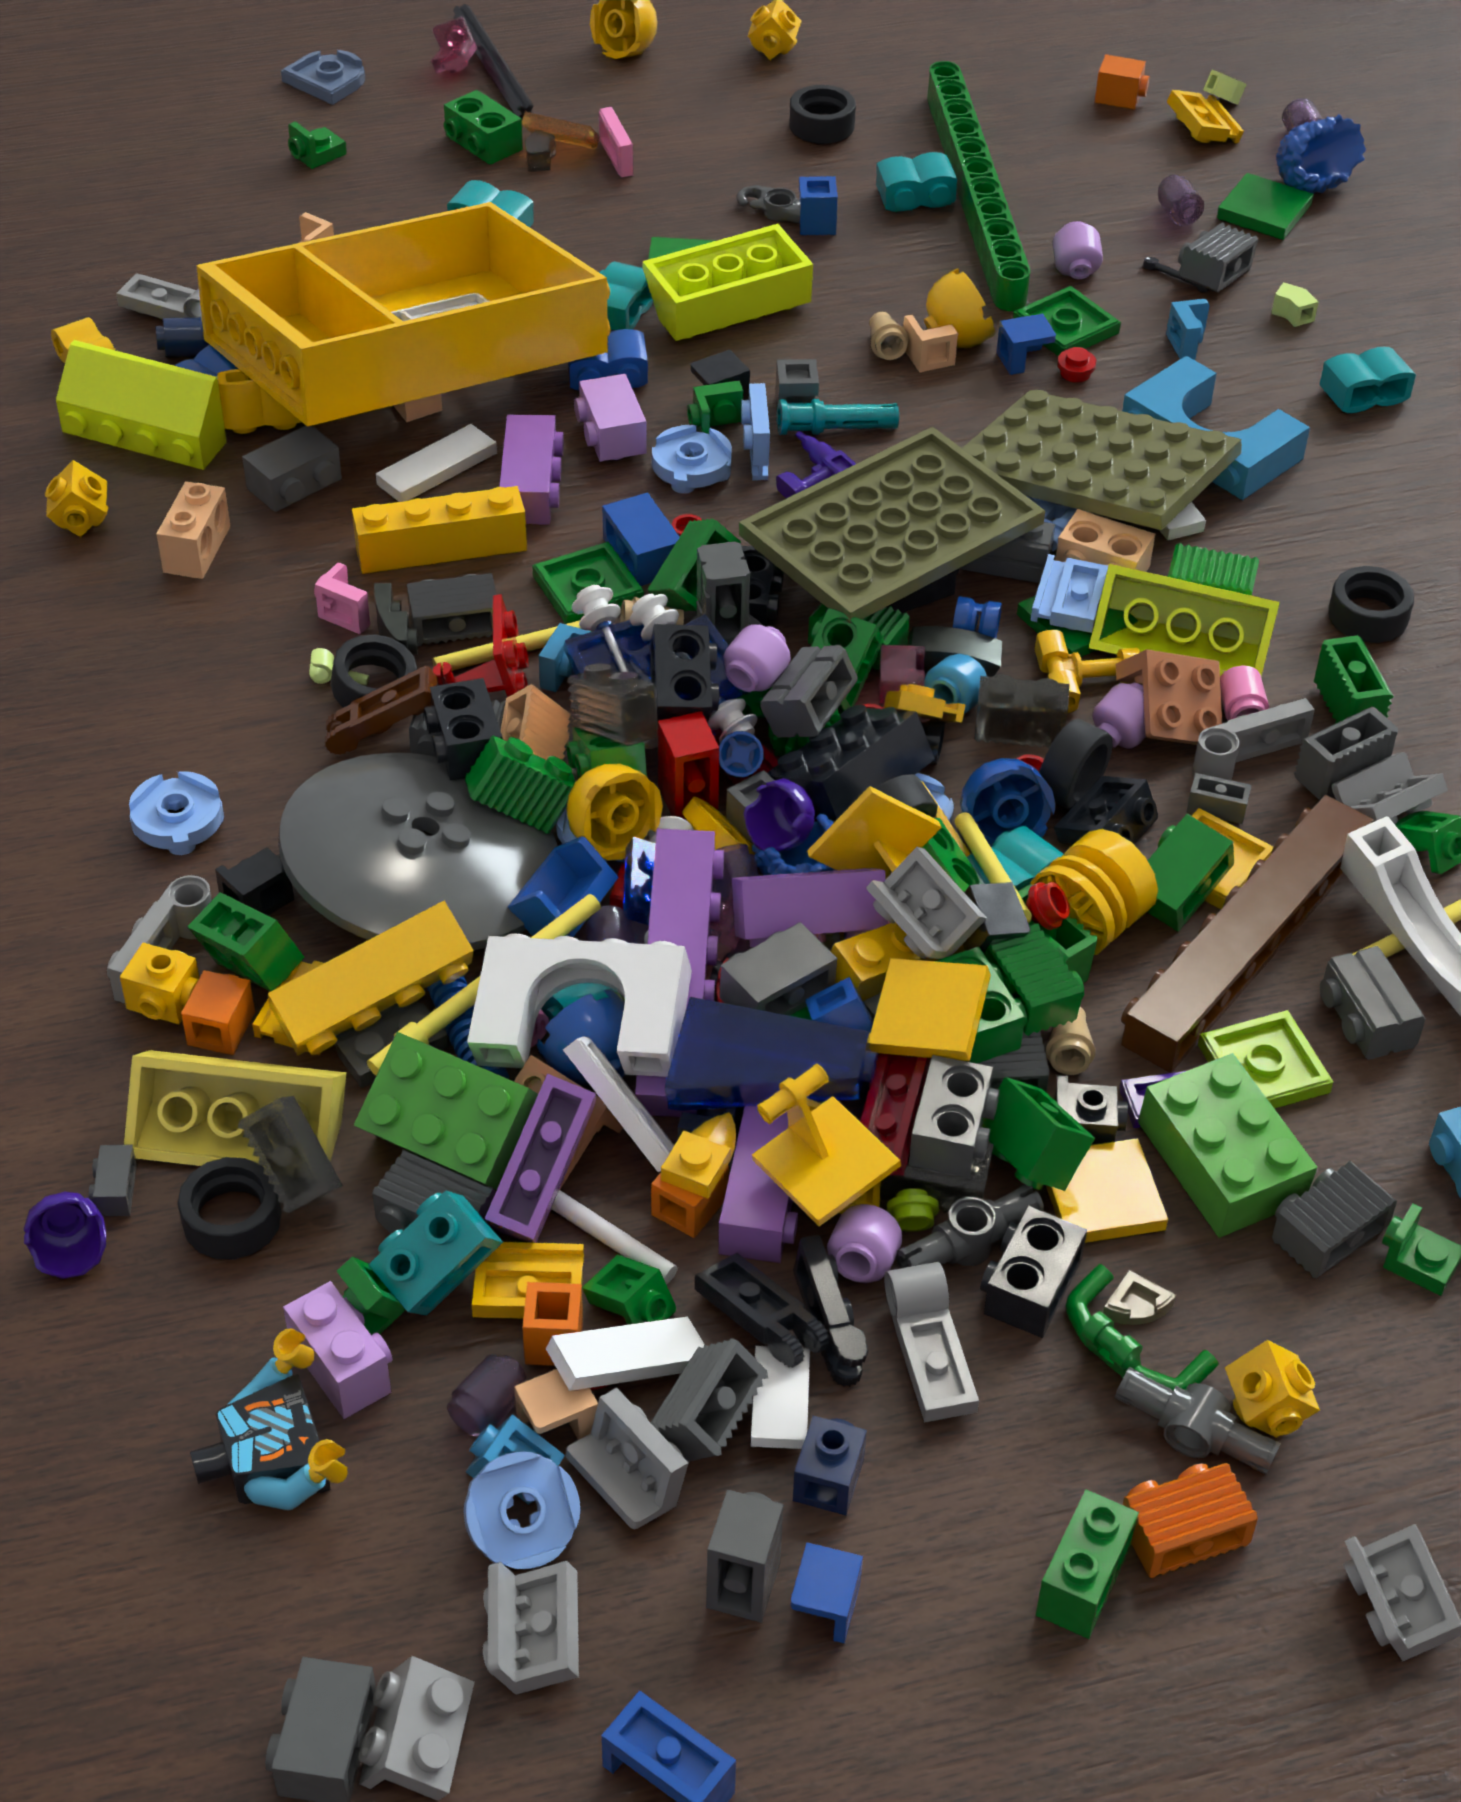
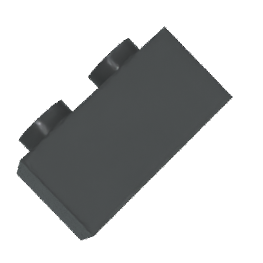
(1219, 797)
(114, 1180)

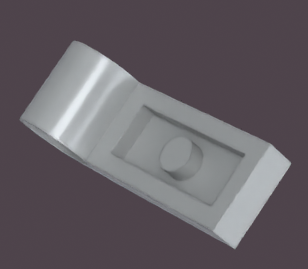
(159, 298)
(1251, 736)
(162, 924)
(929, 1341)

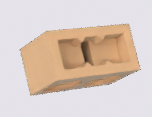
(193, 530)
(1105, 542)

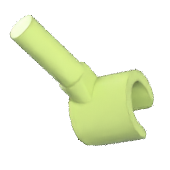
(322, 666)

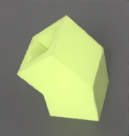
(1224, 87)
(1295, 305)

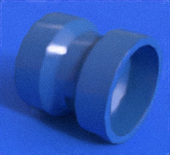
(967, 616)
(743, 749)

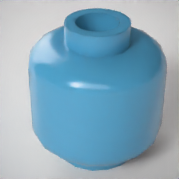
(956, 680)

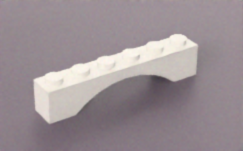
(1395, 886)

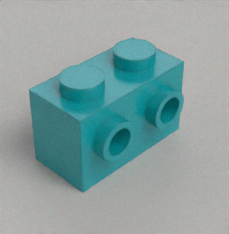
(434, 1252)

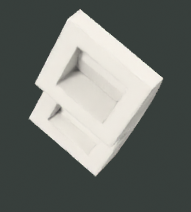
(781, 1403)

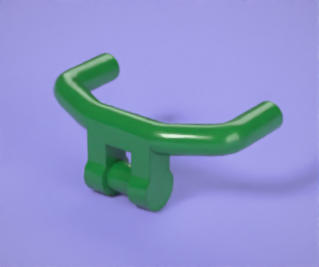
(1115, 1349)

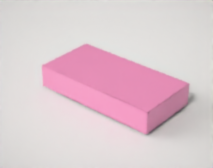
(616, 142)

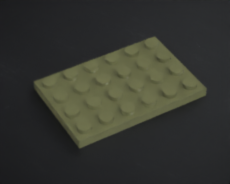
(1102, 457)
(891, 524)

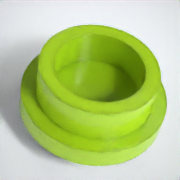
(913, 1210)

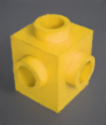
(774, 29)
(77, 499)
(159, 982)
(1272, 1389)

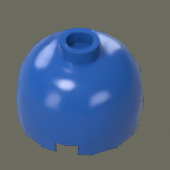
(1007, 796)
(586, 1018)

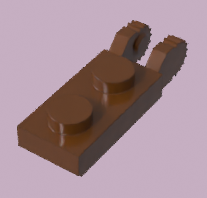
(379, 710)

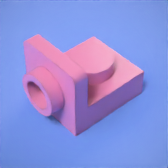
(341, 602)

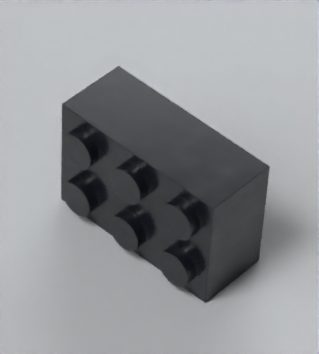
(854, 754)

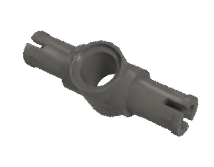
(985, 1220)
(1197, 1420)

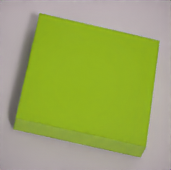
(1274, 1057)

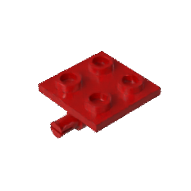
(509, 660)

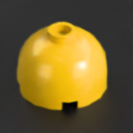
(623, 26)
(958, 303)
(612, 807)

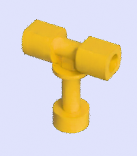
(1069, 668)

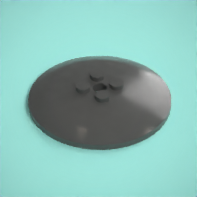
(365, 864)

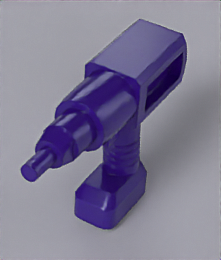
(827, 463)

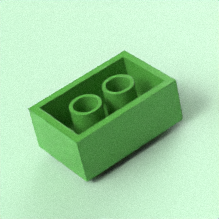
(446, 1110)
(1225, 1144)

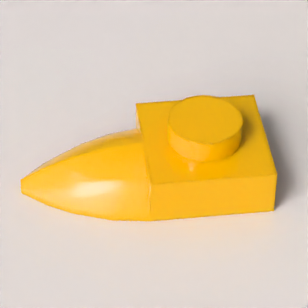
(701, 1156)

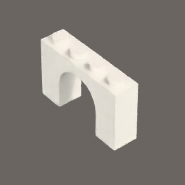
(527, 971)

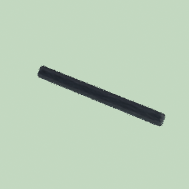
(495, 64)

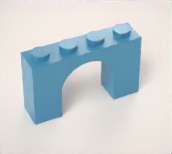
(1266, 447)

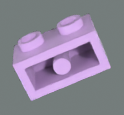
(611, 417)
(347, 1358)

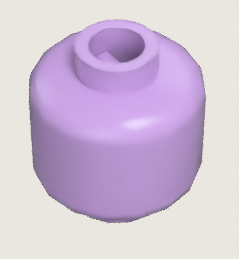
(1077, 248)
(756, 658)
(1122, 715)
(865, 1243)

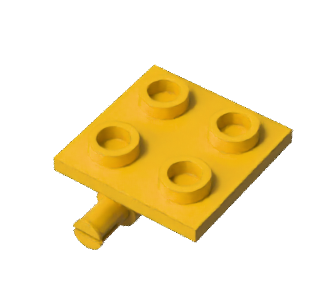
(874, 834)
(824, 1154)

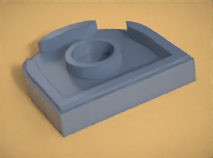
(326, 76)

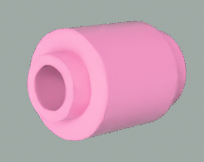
(1242, 692)

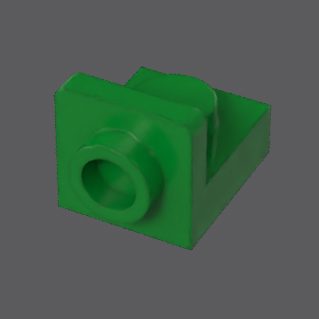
(316, 146)
(715, 405)
(1436, 834)
(1420, 1253)
(631, 1291)
(369, 1295)

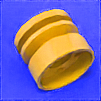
(1104, 883)

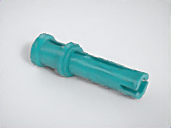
(820, 416)

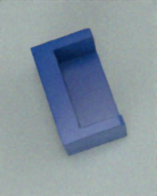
(639, 535)
(561, 882)
(668, 1753)

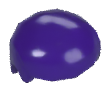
(780, 816)
(65, 1235)

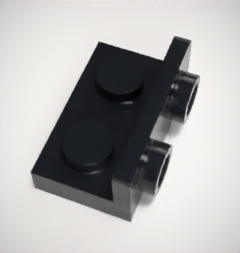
(1110, 805)

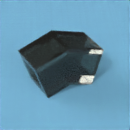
(539, 150)

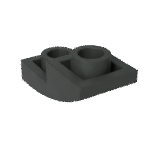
(392, 620)
(948, 641)

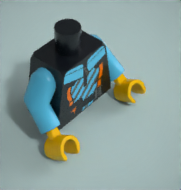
(271, 1436)

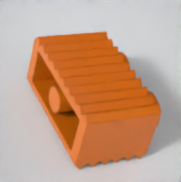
(1190, 1518)

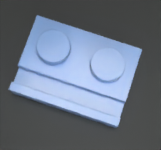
(756, 434)
(1069, 593)

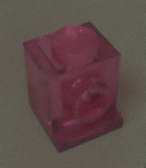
(900, 666)

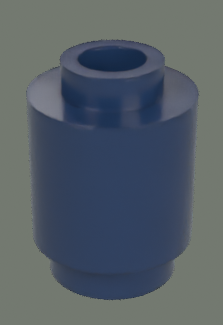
(181, 337)

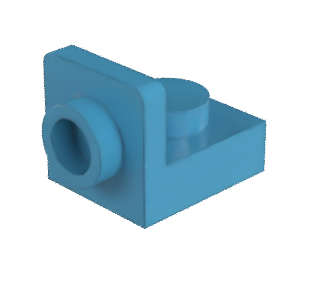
(1187, 326)
(553, 660)
(506, 1439)

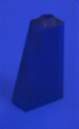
(743, 1054)

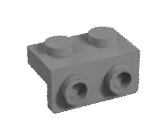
(1389, 789)
(926, 906)
(629, 1461)
(1406, 1592)
(532, 1626)
(416, 1728)

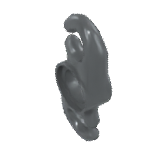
(767, 200)

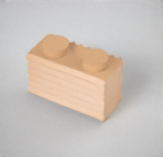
(537, 722)

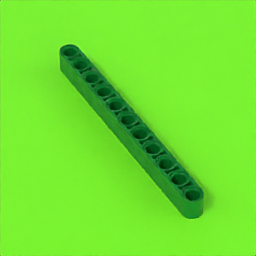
(978, 187)

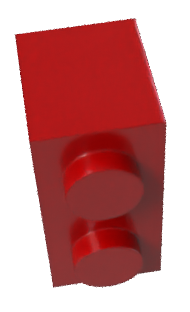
(687, 762)

